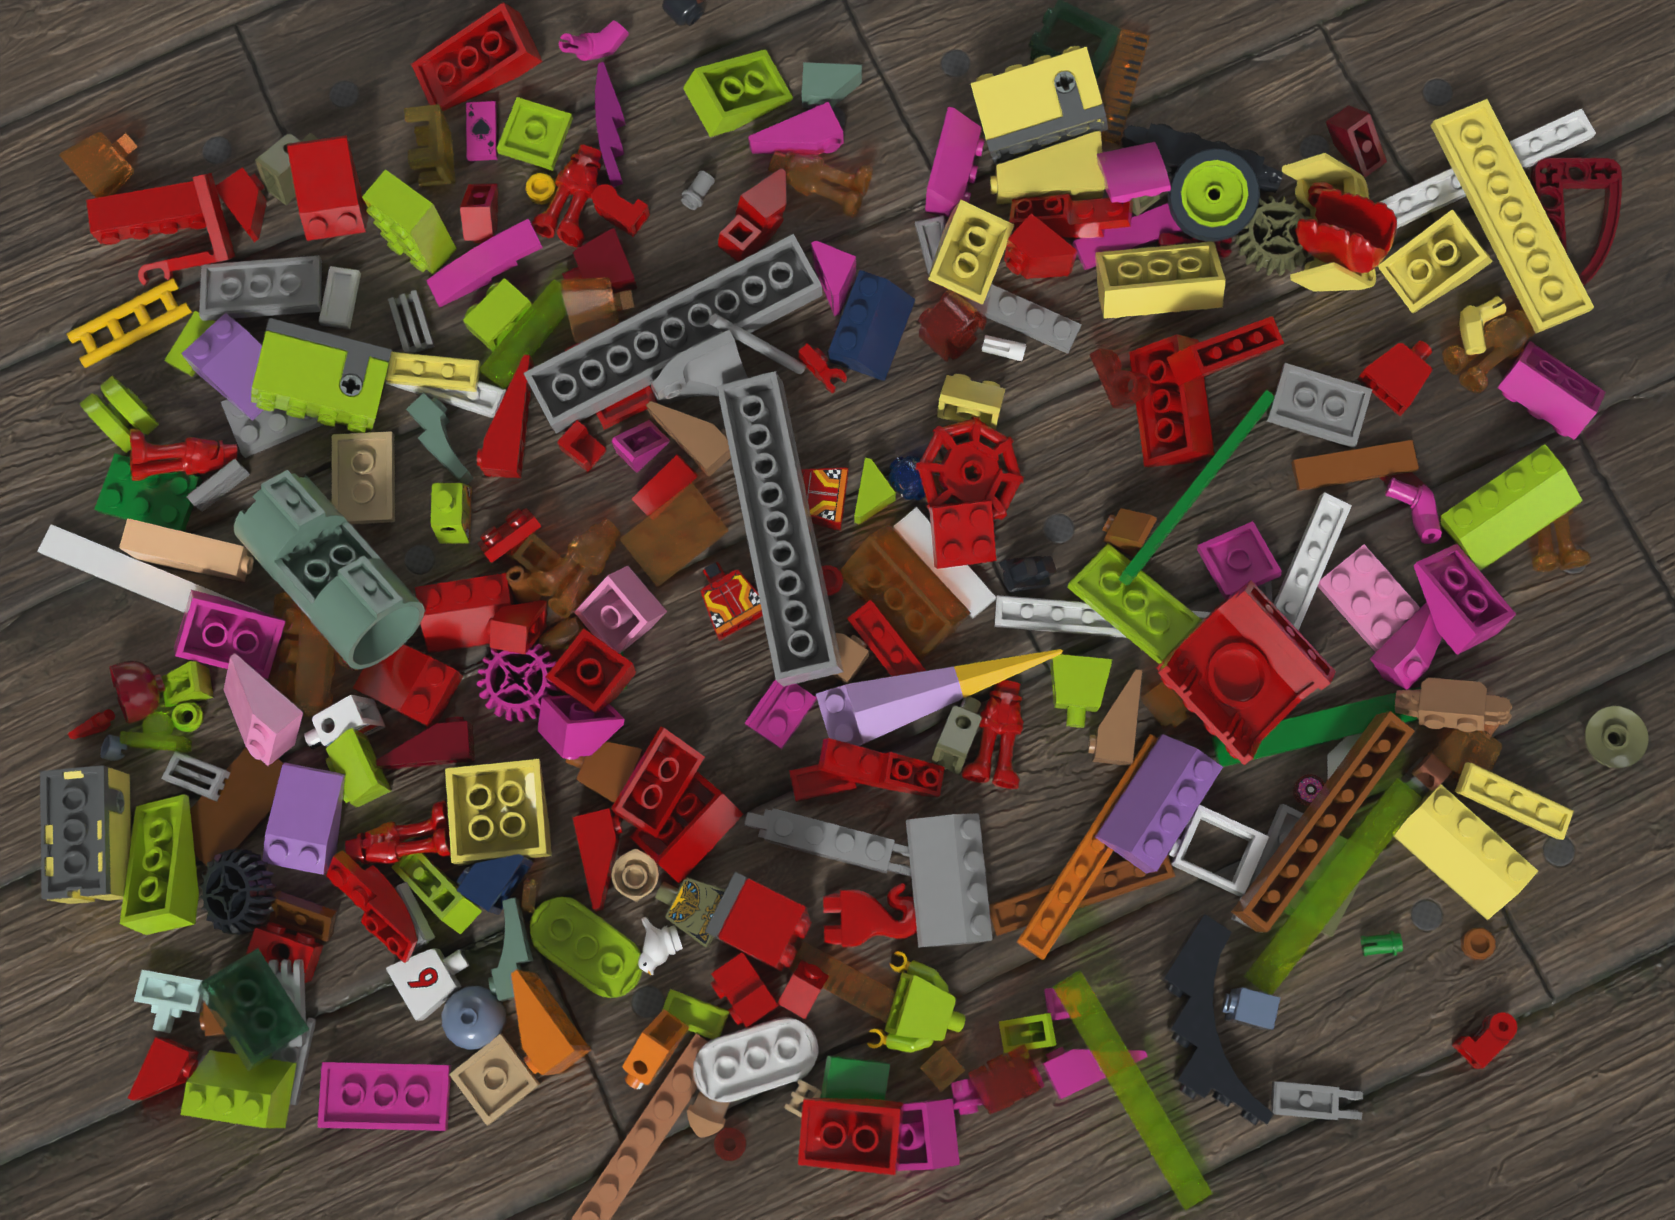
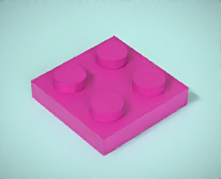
(1238, 558)

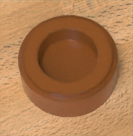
(1478, 943)

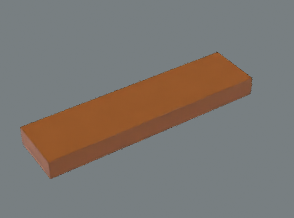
(1355, 465)

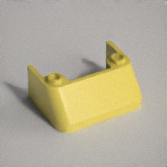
(1324, 168)

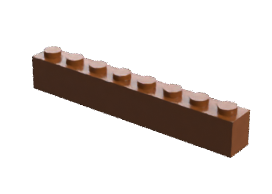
(1322, 822)

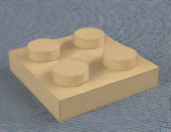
(494, 1079)

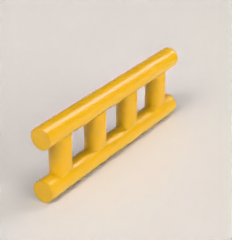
(111, 319)

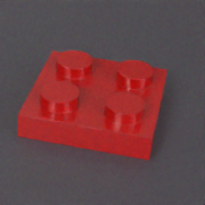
(962, 533)
(500, 540)

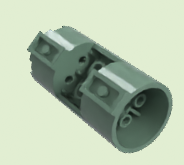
(328, 570)

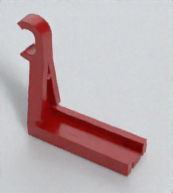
(216, 228)

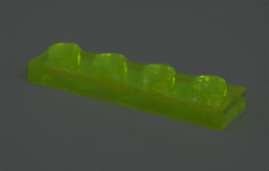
(526, 335)

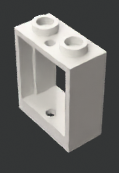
(1247, 865)

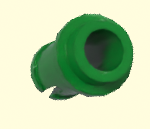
(1383, 944)

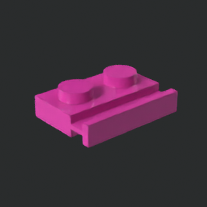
(780, 712)

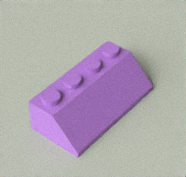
(1158, 803)

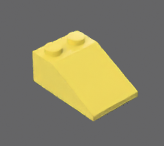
(970, 251)
(1435, 262)

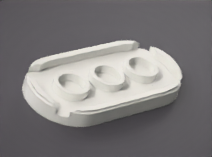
(755, 1059)

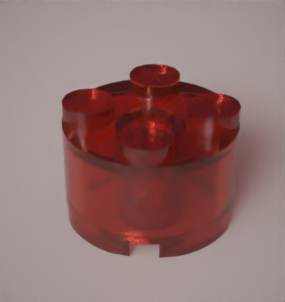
(951, 325)
(1006, 1079)

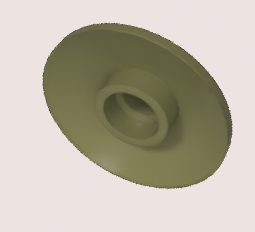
(1630, 735)

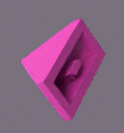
(639, 444)

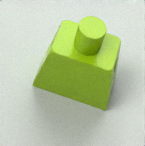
(1078, 685)

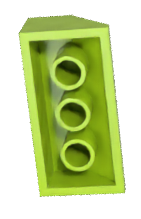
(1511, 508)

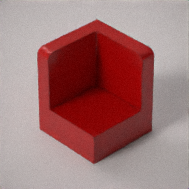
(581, 446)

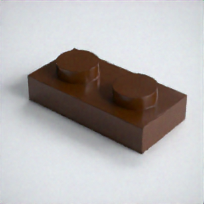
(303, 916)

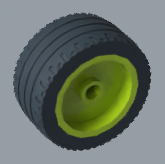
(1234, 183)

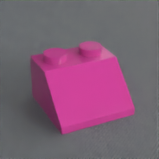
(574, 728)
(928, 1136)

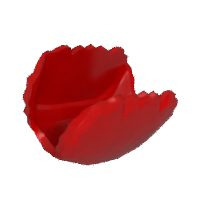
(1348, 231)

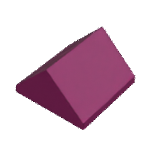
(835, 272)

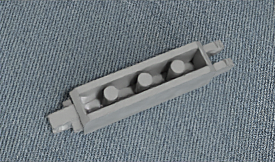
(828, 840)

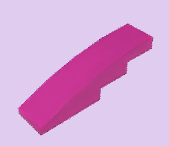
(483, 262)

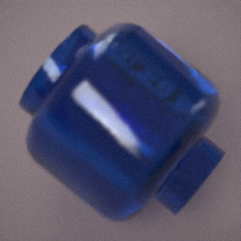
(906, 478)

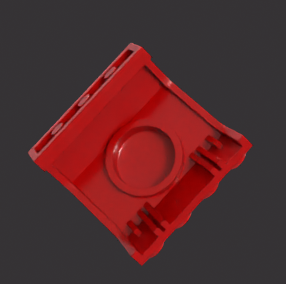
(1244, 670)

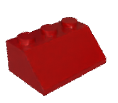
(460, 611)
(657, 782)
(692, 828)

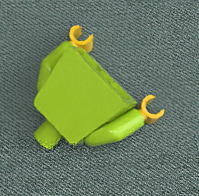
(919, 1009)

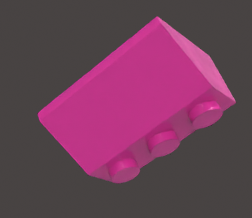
(954, 163)
(1551, 391)

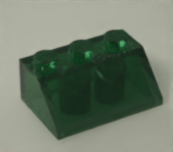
(252, 1009)

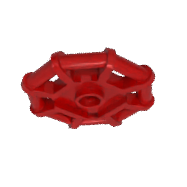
(965, 455)

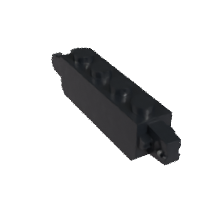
(1178, 146)

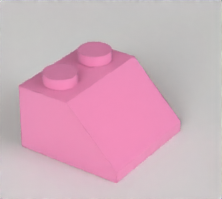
(620, 610)

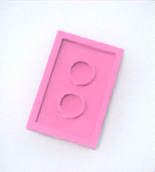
(1368, 597)

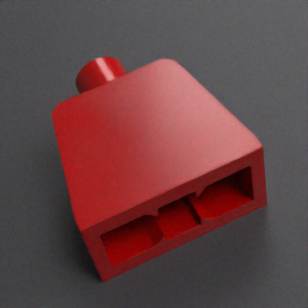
(1398, 375)

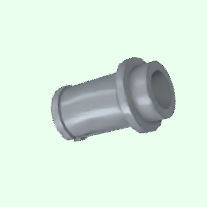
(693, 196)

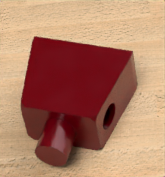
(603, 259)

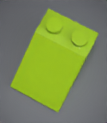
(736, 91)

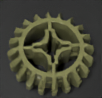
(1289, 253)

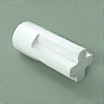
(1004, 348)

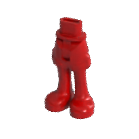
(576, 179)
(192, 456)
(1004, 718)
(387, 845)

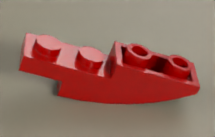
(1071, 217)
(881, 769)
(382, 906)

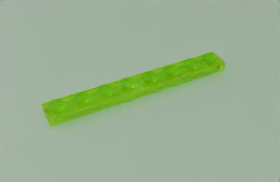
(1333, 887)
(1132, 1090)

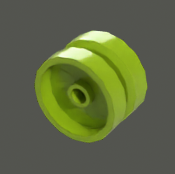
(122, 411)

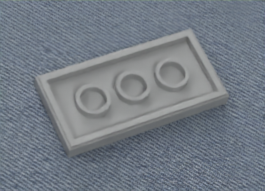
(261, 287)

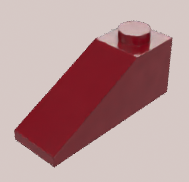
(437, 745)

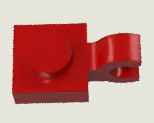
(817, 364)

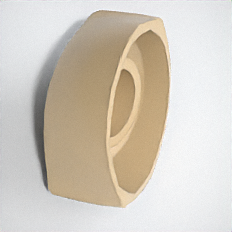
(635, 874)

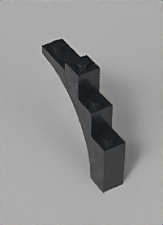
(1206, 1067)

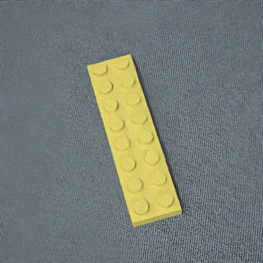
(1512, 216)

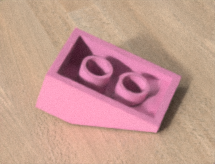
(262, 713)

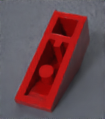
(598, 847)

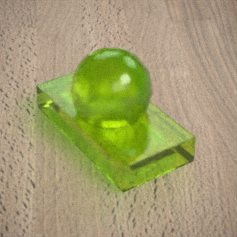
(157, 735)

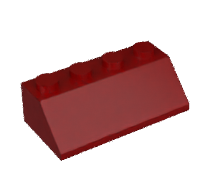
(1171, 417)

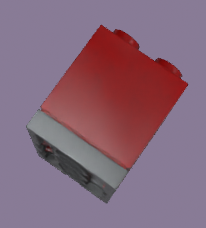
(759, 922)

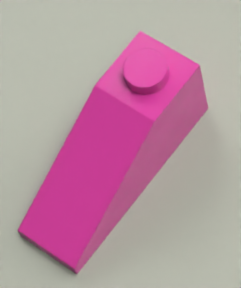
(805, 134)
(1409, 650)
(1076, 1069)

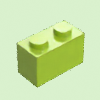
(496, 313)

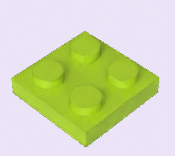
(534, 133)

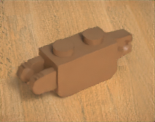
(1453, 705)

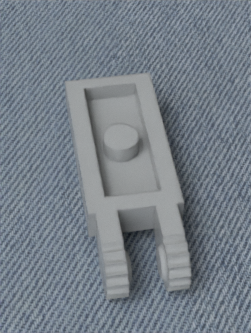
(1312, 1101)

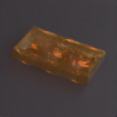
(673, 534)

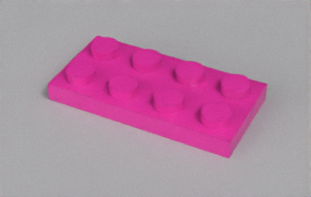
(384, 1096)

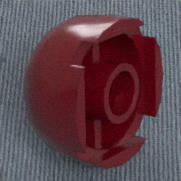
(136, 689)

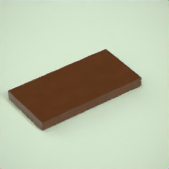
(239, 809)

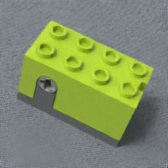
(312, 371)

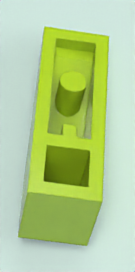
(437, 891)

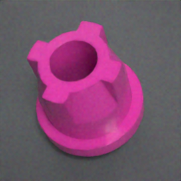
(965, 1097)

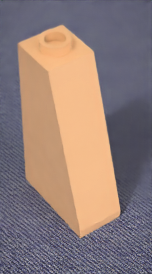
(185, 551)

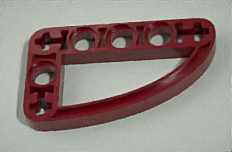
(1562, 180)

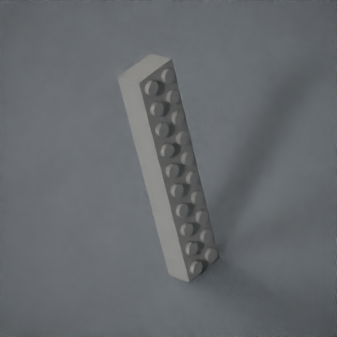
(641, 346)
(779, 529)

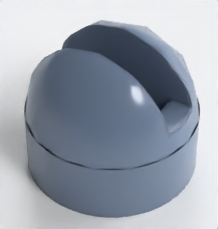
(112, 748)

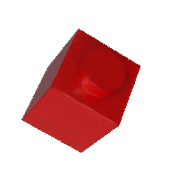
(803, 989)

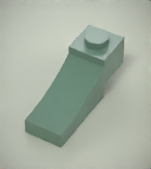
(432, 418)
(514, 953)

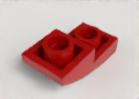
(664, 485)

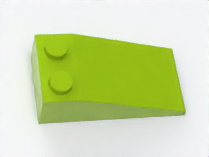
(161, 868)

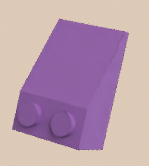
(227, 361)
(304, 819)

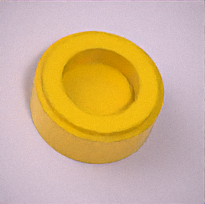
(541, 188)

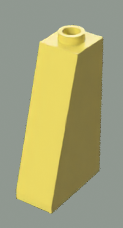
(1052, 171)

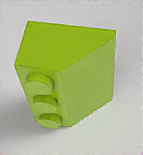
(229, 1093)

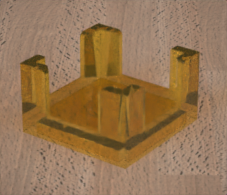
(440, 148)

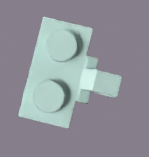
(168, 997)

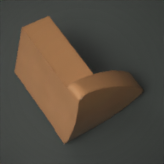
(706, 1115)

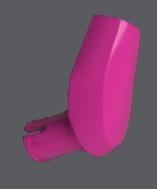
(595, 45)
(1422, 506)

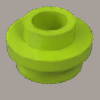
(181, 710)

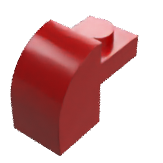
(742, 239)

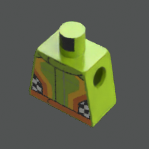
(451, 509)

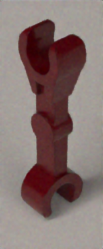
(1167, 239)

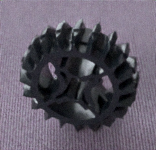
(232, 872)

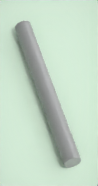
(757, 344)

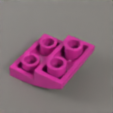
(1133, 172)

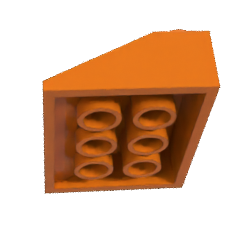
(544, 1027)

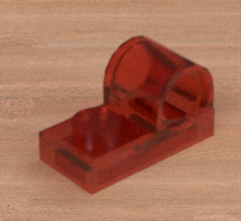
(1116, 381)

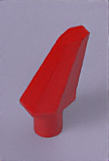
(93, 725)

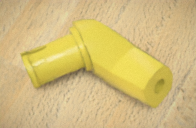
(1473, 321)

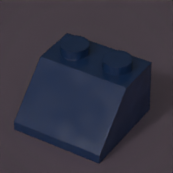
(493, 881)

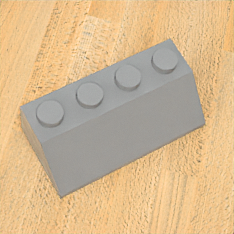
(949, 880)

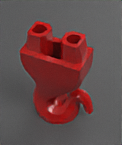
(866, 918)

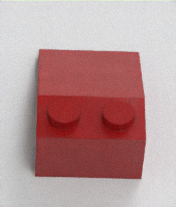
(327, 188)
(411, 684)
(851, 1134)

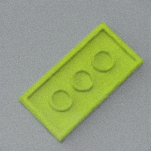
(1139, 610)

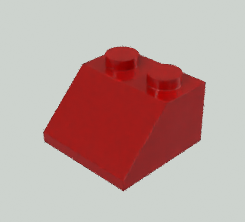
(1038, 251)
(591, 672)

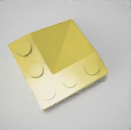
(497, 812)

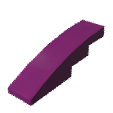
(608, 118)

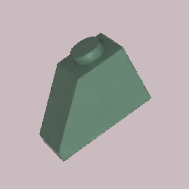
(828, 83)

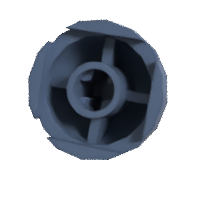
(473, 1017)

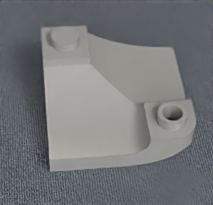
(699, 370)

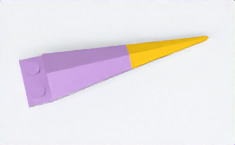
(878, 706)

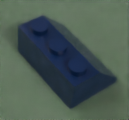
(871, 326)

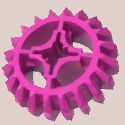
(507, 689)

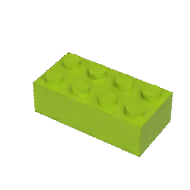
(409, 223)

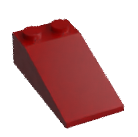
(477, 58)

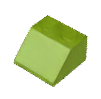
(354, 756)

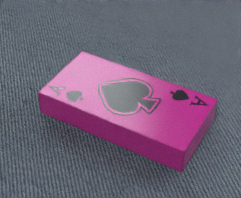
(481, 131)

